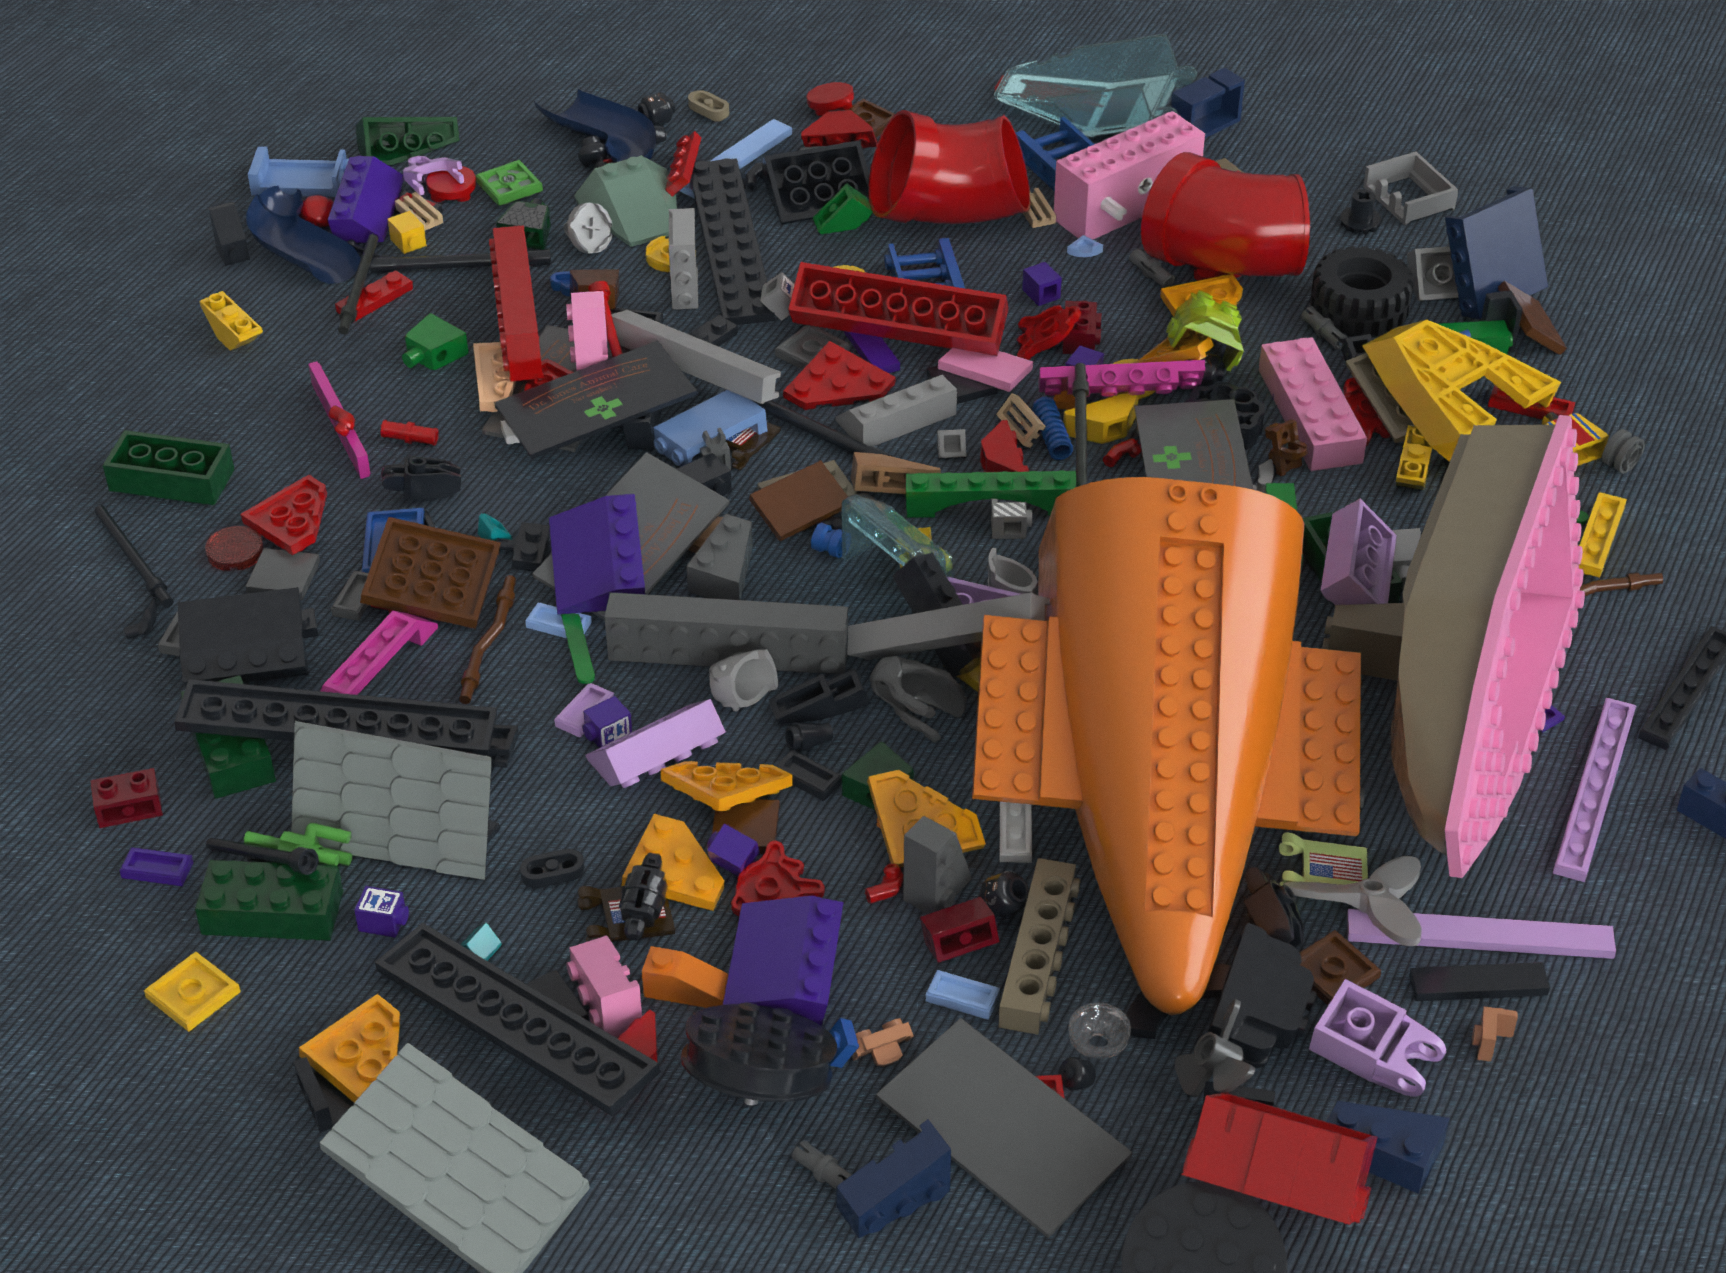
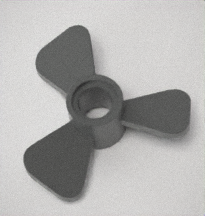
(1217, 1057)

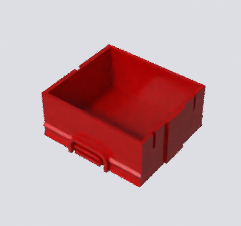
(1282, 1157)

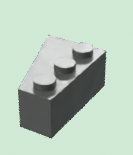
(722, 561)
(933, 866)

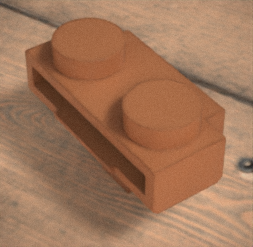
(884, 1043)

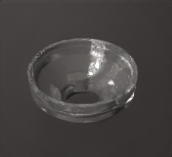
(1099, 1020)

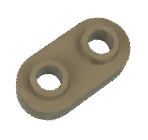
(708, 105)

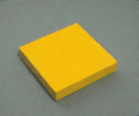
(192, 991)

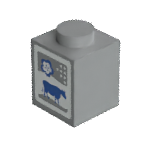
(777, 295)

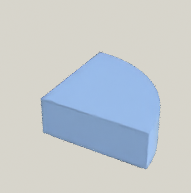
(1084, 247)

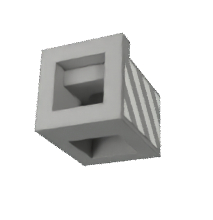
(1009, 519)

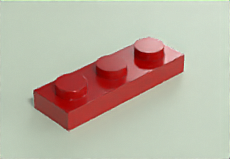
(379, 293)

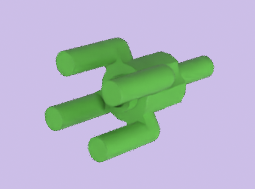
(290, 841)

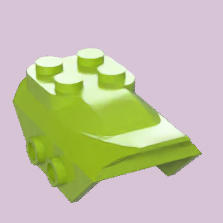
(1212, 320)

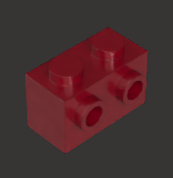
(1086, 330)
(126, 798)
(959, 929)

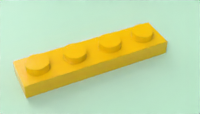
(1600, 532)

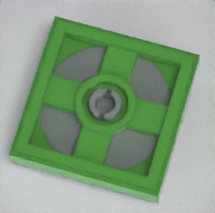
(509, 183)

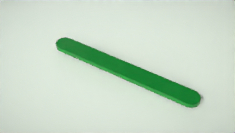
(578, 648)

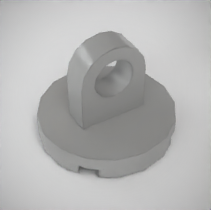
(589, 228)

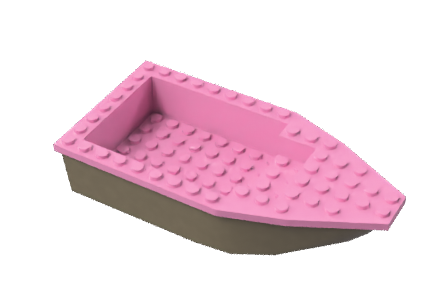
(1486, 630)

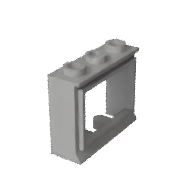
(1441, 192)
(683, 259)

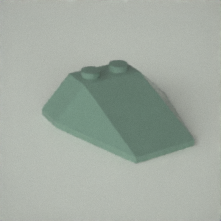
(633, 197)

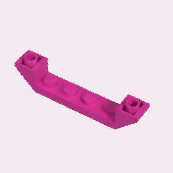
(378, 650)

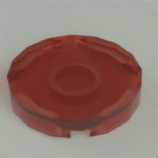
(234, 548)

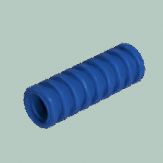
(1055, 433)

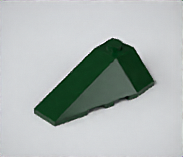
(401, 138)

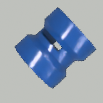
(827, 539)

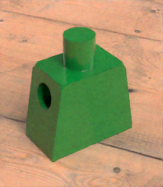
(434, 343)

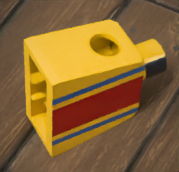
(1590, 438)

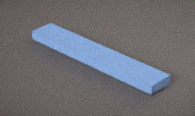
(752, 146)

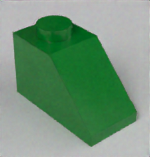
(843, 212)

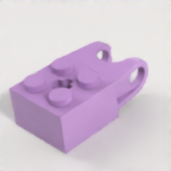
(1374, 1039)

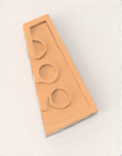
(492, 381)

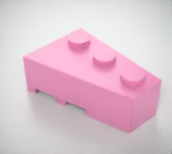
(587, 329)
(604, 985)

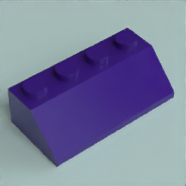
(365, 199)

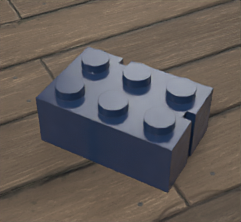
(1211, 101)

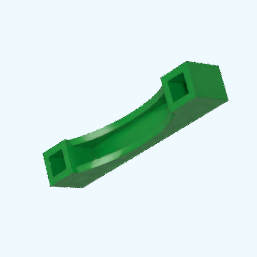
(935, 491)

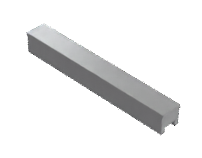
(699, 357)
(938, 627)

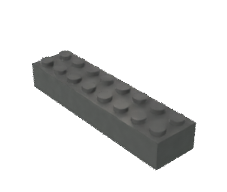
(712, 629)

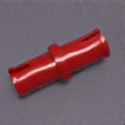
(409, 432)

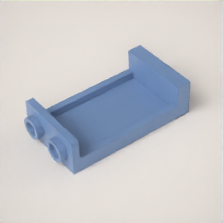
(309, 176)
(682, 435)

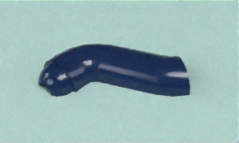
(623, 128)
(277, 227)

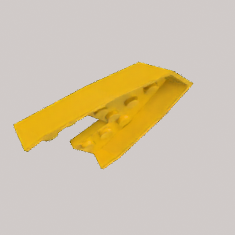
(1430, 364)

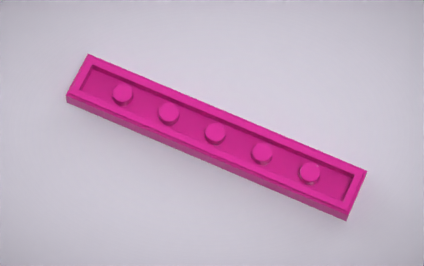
(329, 399)

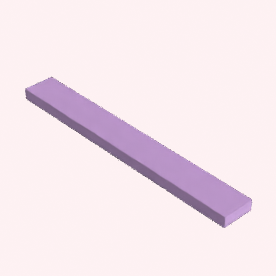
(1594, 790)
(1496, 935)

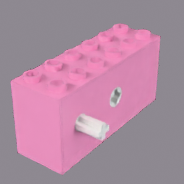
(1112, 179)

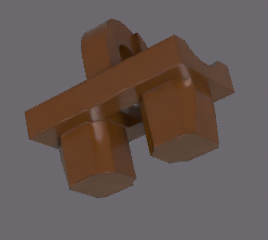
(1284, 458)

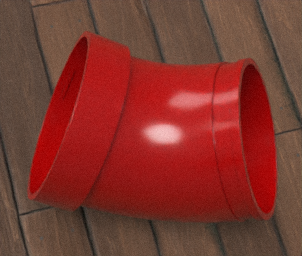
(947, 171)
(1226, 219)

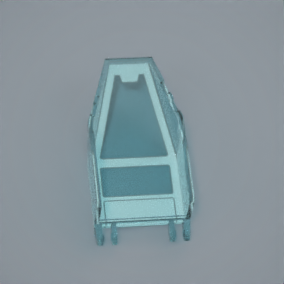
(1099, 85)

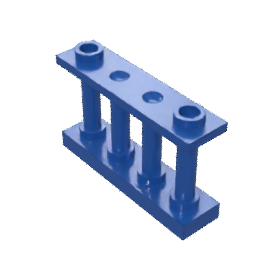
(1043, 161)
(943, 256)

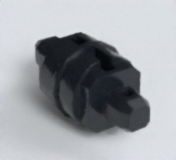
(638, 894)

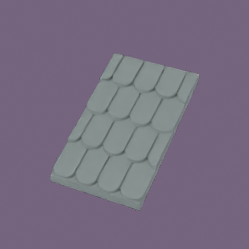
(395, 797)
(455, 1164)

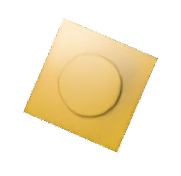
(407, 232)

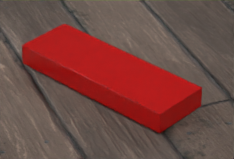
(1502, 401)

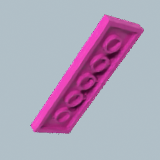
(1126, 377)

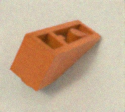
(682, 979)

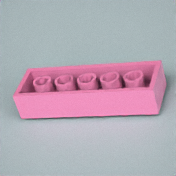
(1311, 396)

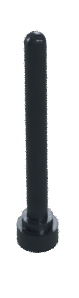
(300, 860)

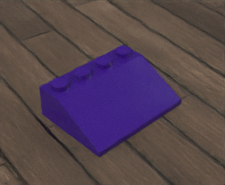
(596, 553)
(785, 955)

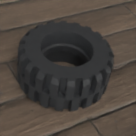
(1362, 290)

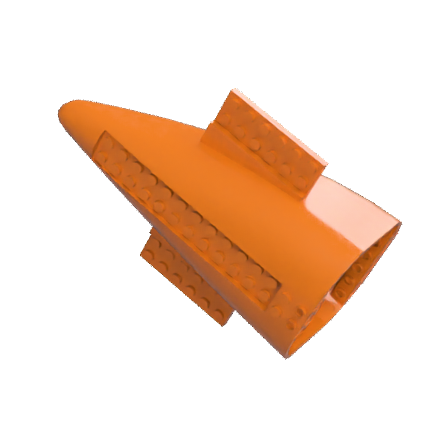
(1169, 707)

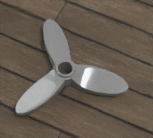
(1376, 897)

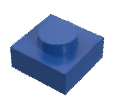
(846, 1042)

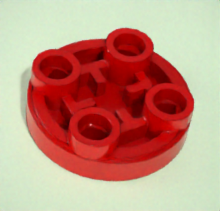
(830, 97)
(445, 187)

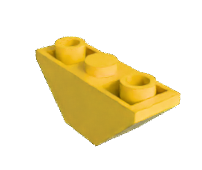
(229, 321)
(1106, 418)
(1414, 460)

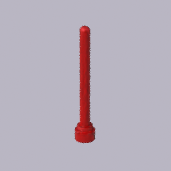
(610, 327)

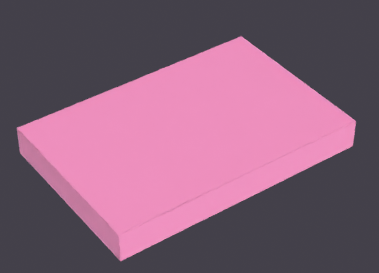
(997, 371)

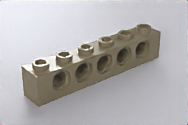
(1038, 945)

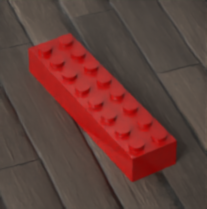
(515, 304)
(898, 308)

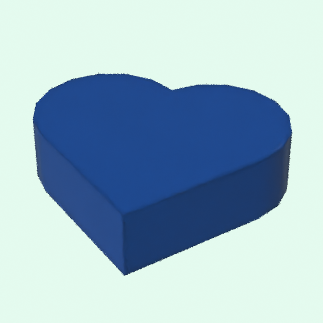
(561, 282)

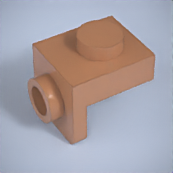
(1493, 1023)

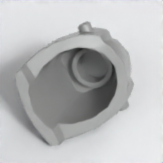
(1010, 575)
(743, 678)

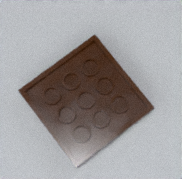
(431, 572)

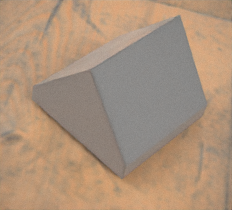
(951, 443)

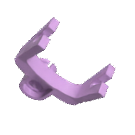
(420, 167)

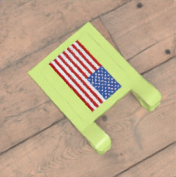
(1324, 861)

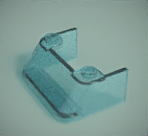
(876, 523)

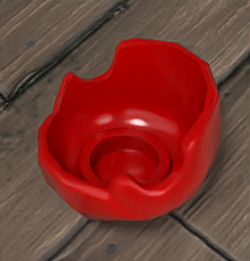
(316, 210)

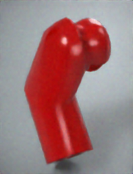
(345, 420)
(1120, 449)
(889, 886)

